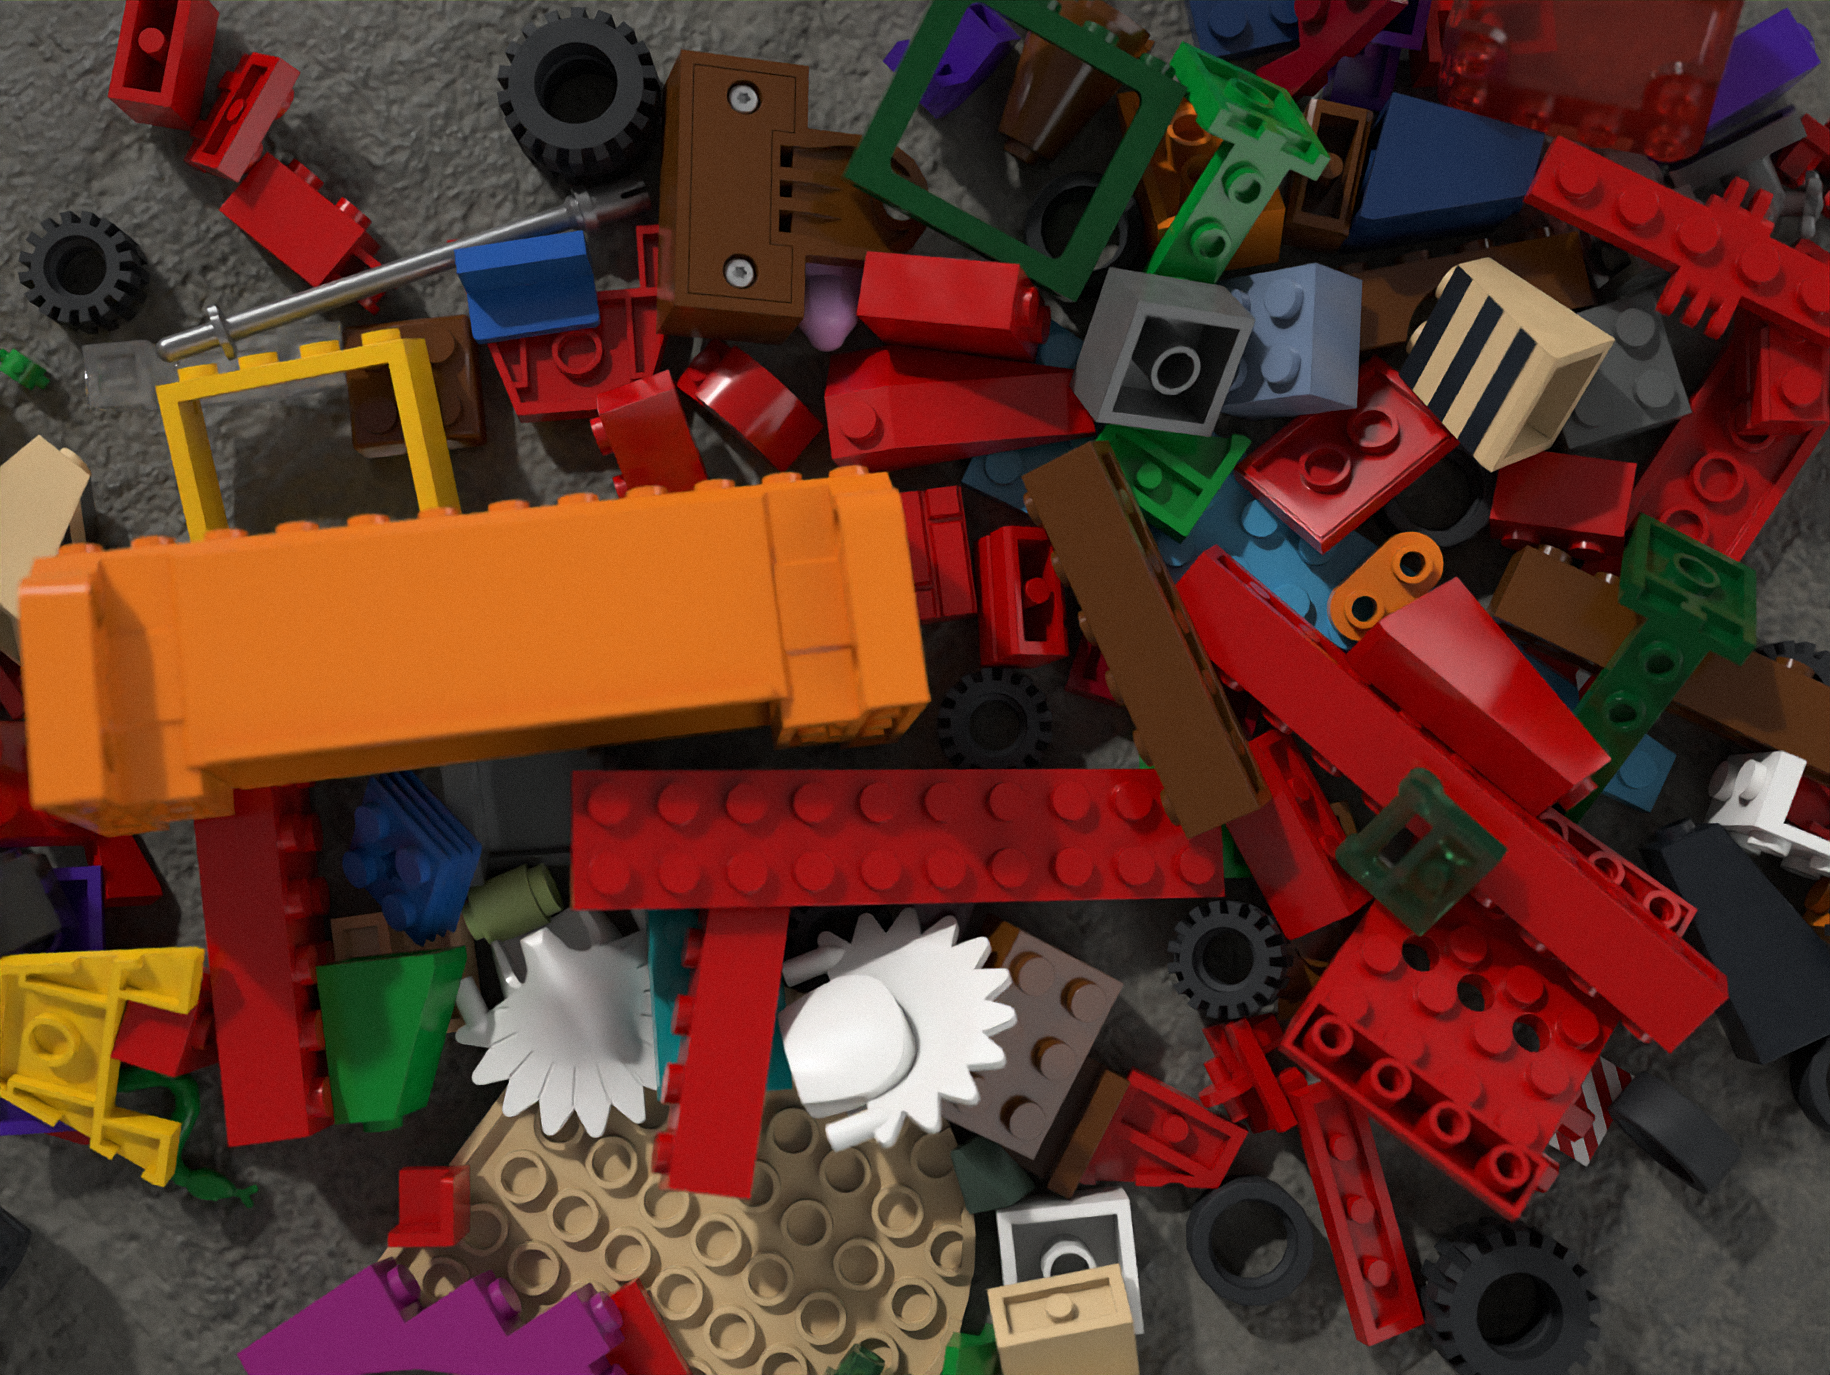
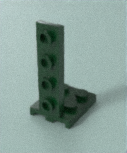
(1688, 606)

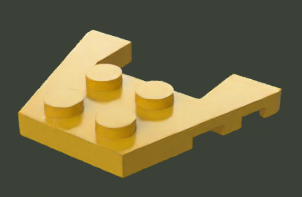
(59, 1037)

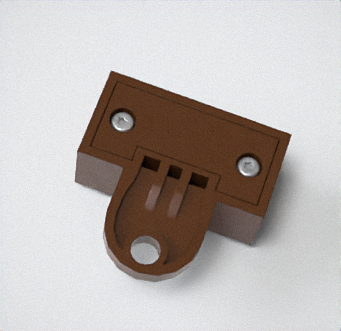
(755, 200)

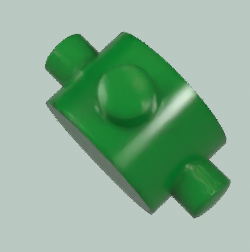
(23, 369)

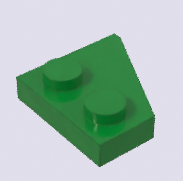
(1173, 472)

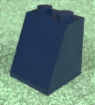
(1438, 175)

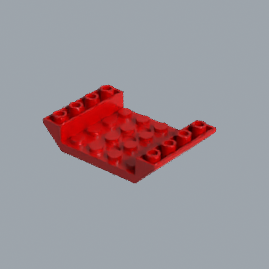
(1456, 1076)

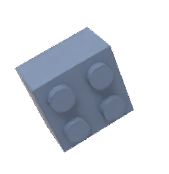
(1301, 344)

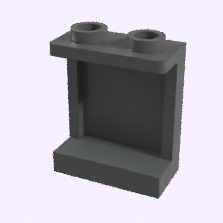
(520, 805)

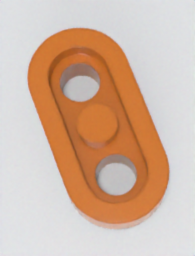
(1384, 583)

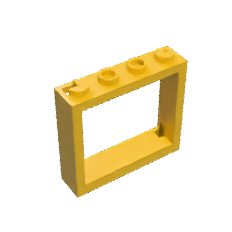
(414, 397)

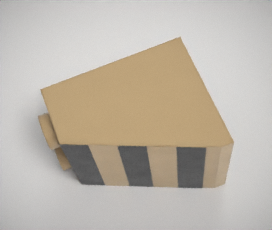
(1501, 362)
(42, 508)

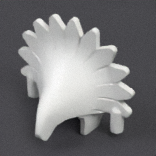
(569, 1022)
(892, 1026)

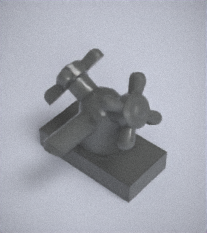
(1748, 157)

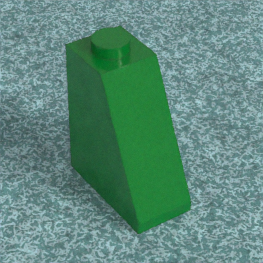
(386, 1030)

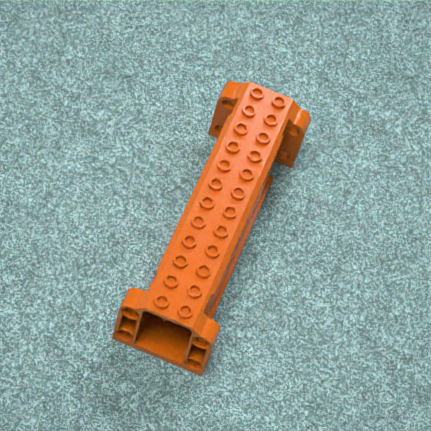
(464, 641)

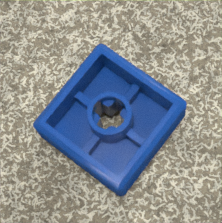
(411, 856)

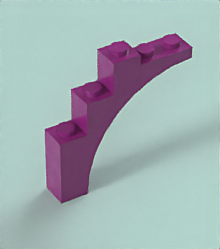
(475, 1330)

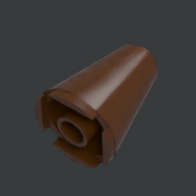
(1056, 92)

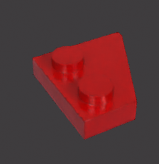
(1164, 1139)

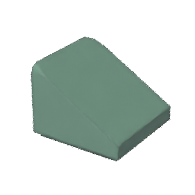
(988, 1175)

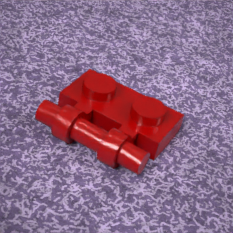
(248, 104)

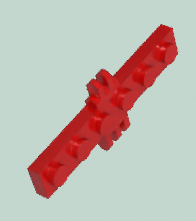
(1712, 250)

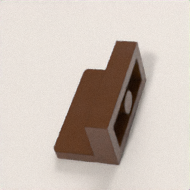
(1076, 1128)

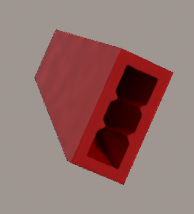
(1480, 697)

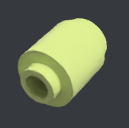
(512, 903)

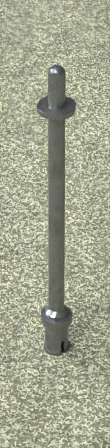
(580, 211)

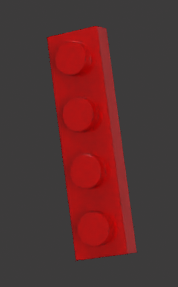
(1357, 1214)

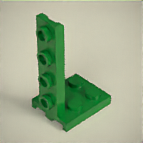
(1261, 141)

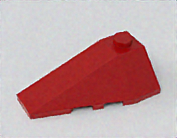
(931, 407)

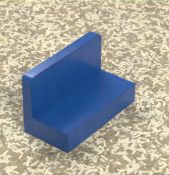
(529, 287)

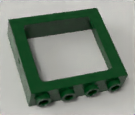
(1092, 44)

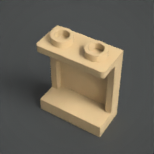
(1066, 1325)

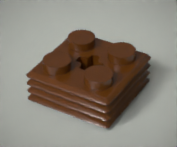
(457, 381)

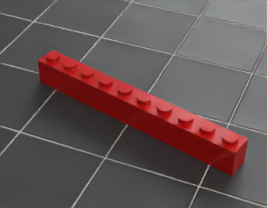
(1360, 732)

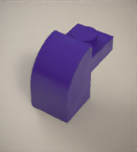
(969, 60)
(1370, 75)

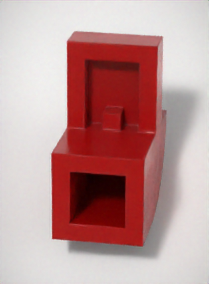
(749, 403)

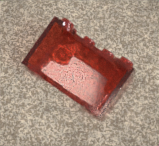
(1592, 69)

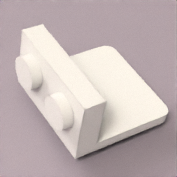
(1752, 803)

